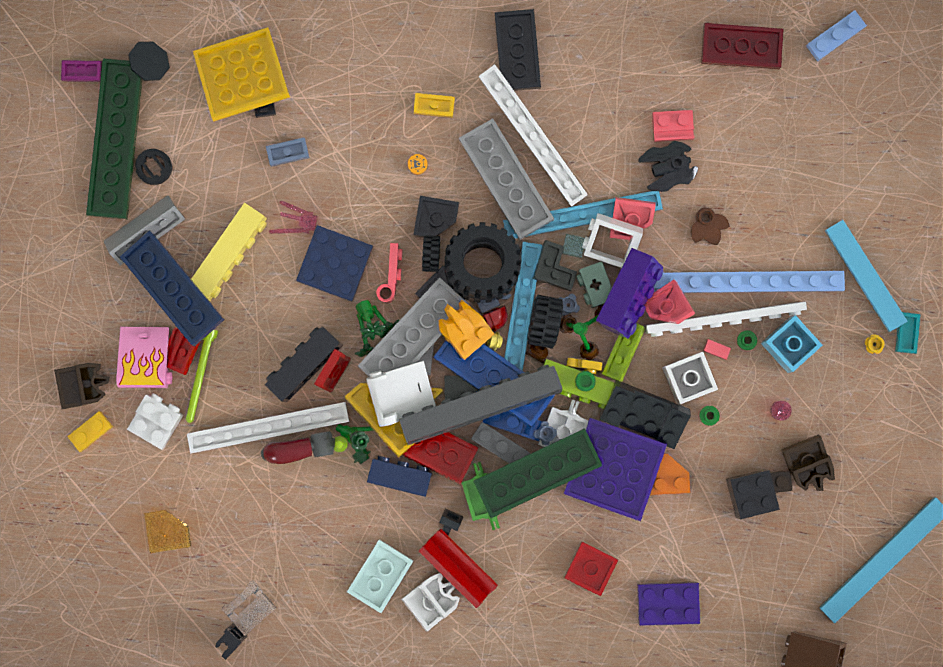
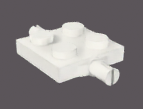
(565, 422)

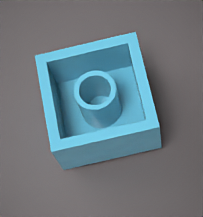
(791, 344)

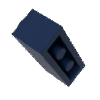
(399, 476)

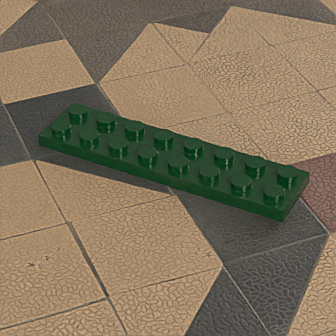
(114, 141)

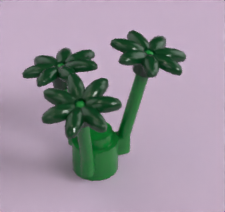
(366, 313)

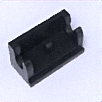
(232, 638)

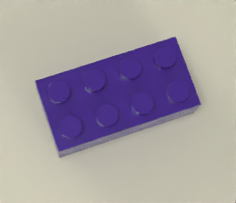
(630, 293)

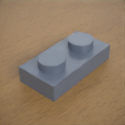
(287, 152)

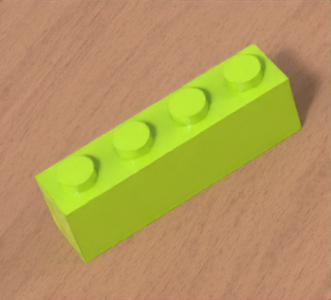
(567, 375)

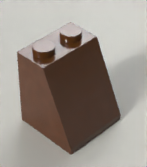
(812, 651)

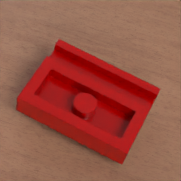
(180, 352)

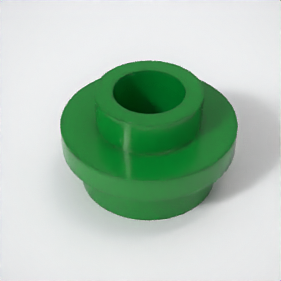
(740, 340)
(702, 415)

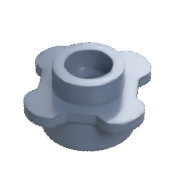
(573, 304)
(551, 433)

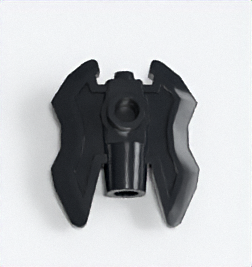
(671, 165)

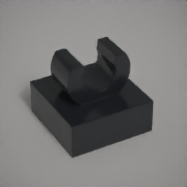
(266, 110)
(450, 521)

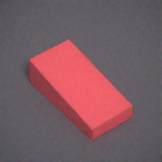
(716, 349)

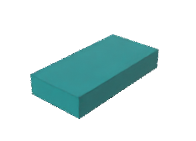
(908, 334)

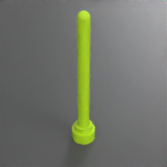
(199, 375)
(340, 444)

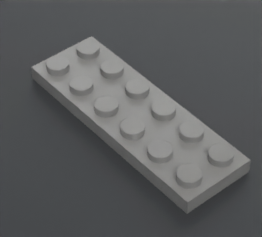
(506, 179)
(414, 332)

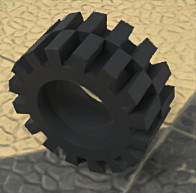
(431, 253)

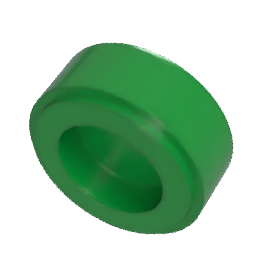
(585, 381)

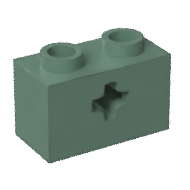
(598, 274)

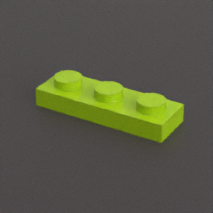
(622, 355)

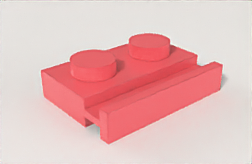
(673, 125)

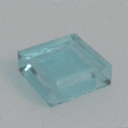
(573, 246)

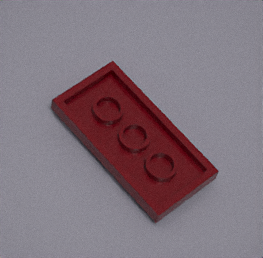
(742, 46)

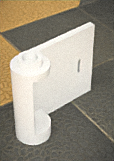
(399, 392)

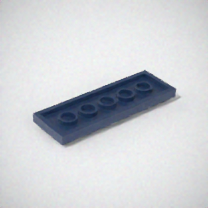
(172, 288)

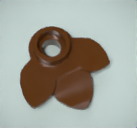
(710, 229)

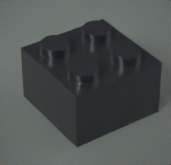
(752, 494)

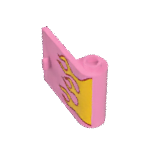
(143, 361)

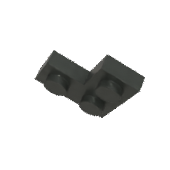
(550, 271)

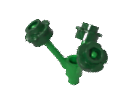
(357, 439)

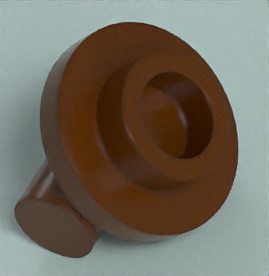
(537, 352)

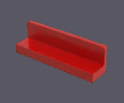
(458, 568)

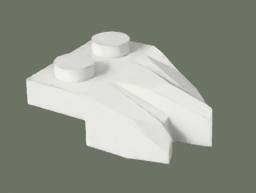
(431, 601)

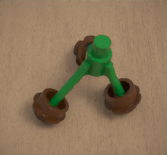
(569, 324)

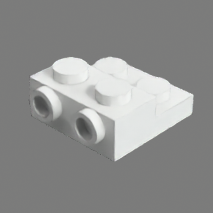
(155, 420)

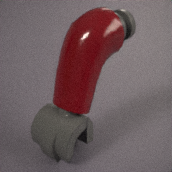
(295, 450)

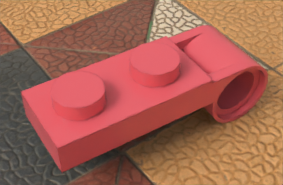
(394, 273)

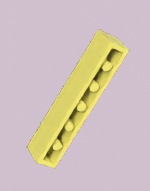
(229, 251)

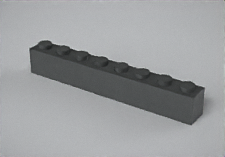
(480, 405)

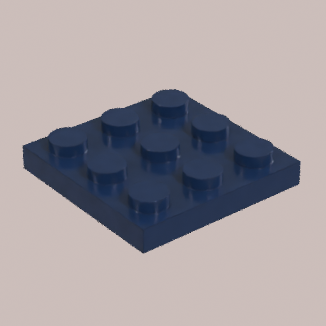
(334, 263)

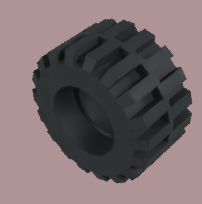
(545, 321)

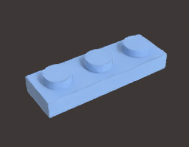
(836, 35)

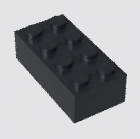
(303, 364)

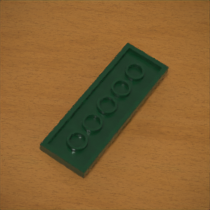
(537, 473)

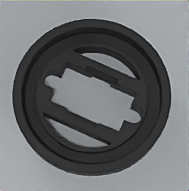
(152, 153)

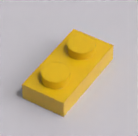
(434, 105)
(90, 431)

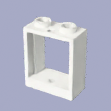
(615, 224)

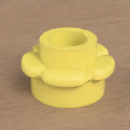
(495, 341)

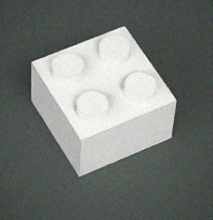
(690, 378)

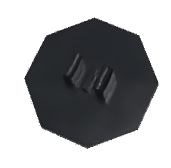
(148, 61)

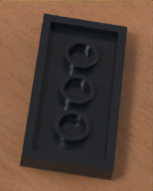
(518, 49)

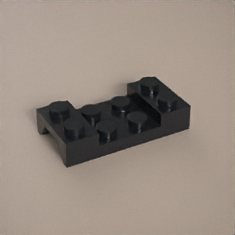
(645, 413)

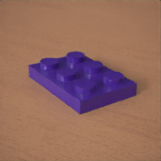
(668, 603)

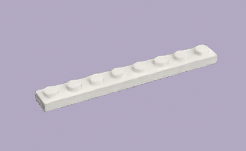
(533, 135)
(732, 317)
(268, 427)

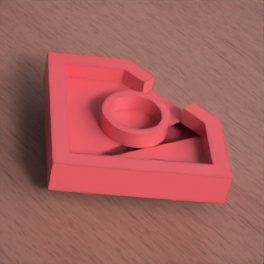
(633, 212)
(669, 304)

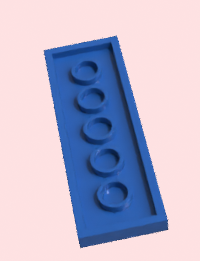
(488, 368)

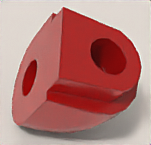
(496, 318)

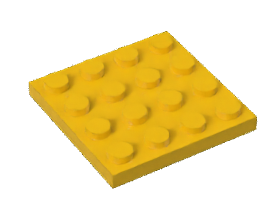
(241, 74)

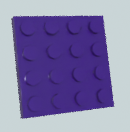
(626, 470)

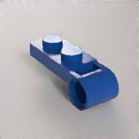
(512, 424)

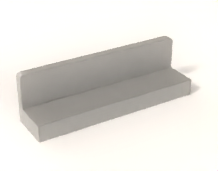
(157, 219)

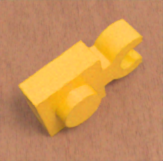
(590, 366)

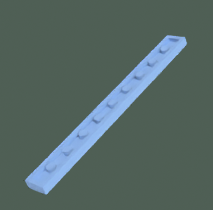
(755, 281)

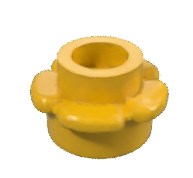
(879, 344)

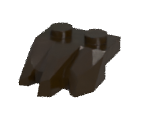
(80, 385)
(809, 463)

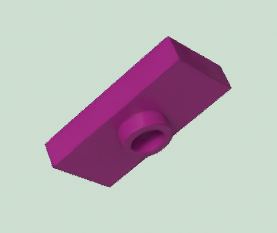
(81, 71)

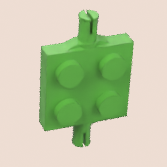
(474, 500)

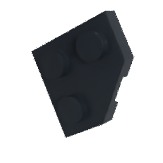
(435, 216)

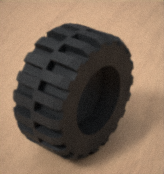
(482, 237)

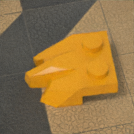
(464, 329)

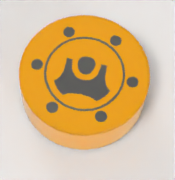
(417, 164)

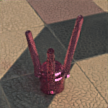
(306, 221)

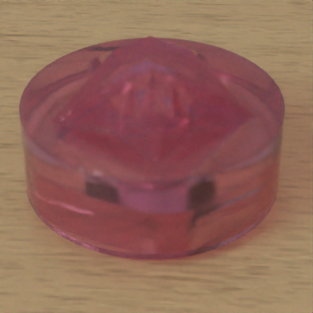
(780, 410)

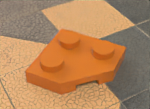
(671, 478)

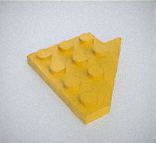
(392, 434)

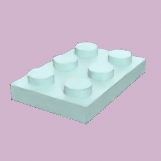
(380, 576)

